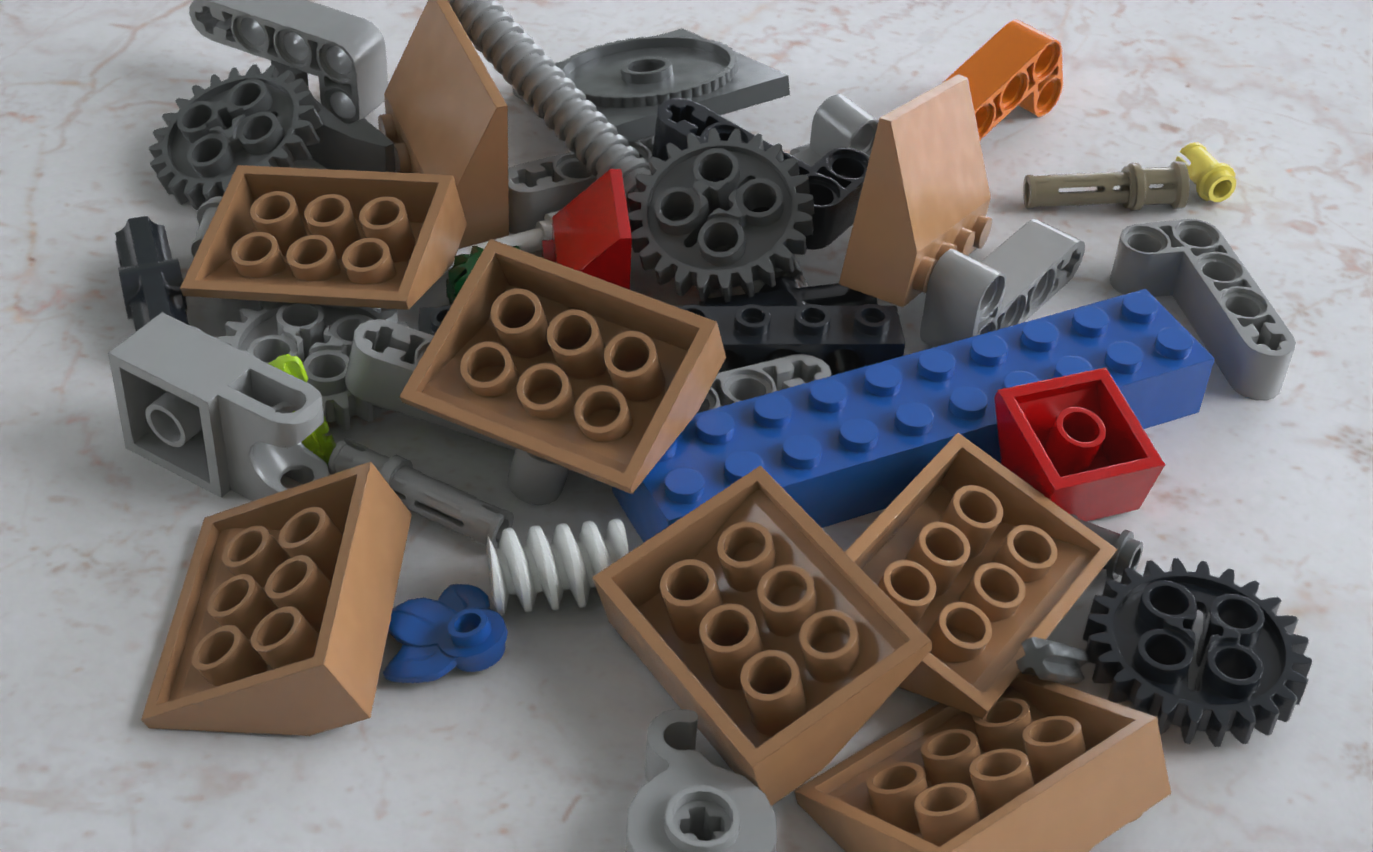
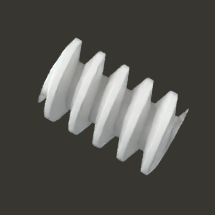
(552, 566)

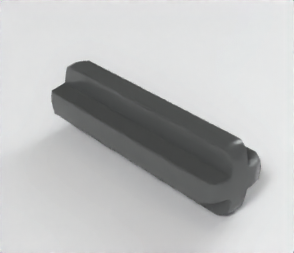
(1052, 661)

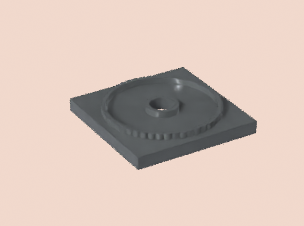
(637, 74)

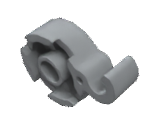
(693, 802)

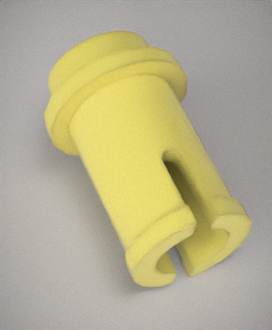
(1212, 179)

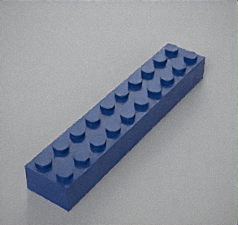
(866, 433)

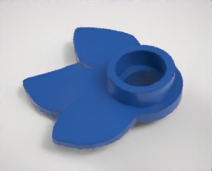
(445, 635)

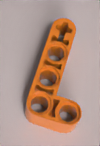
(1011, 71)

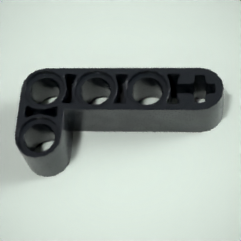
(833, 180)

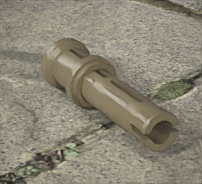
(1132, 182)

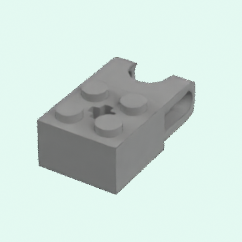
(214, 411)

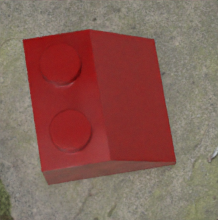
(594, 232)
(1077, 443)

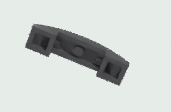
(349, 146)

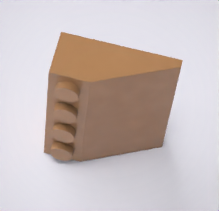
(451, 120)
(919, 195)
(328, 237)
(567, 366)
(977, 571)
(285, 611)
(762, 631)
(1028, 777)

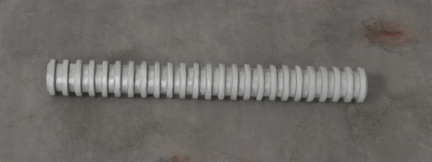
(551, 93)

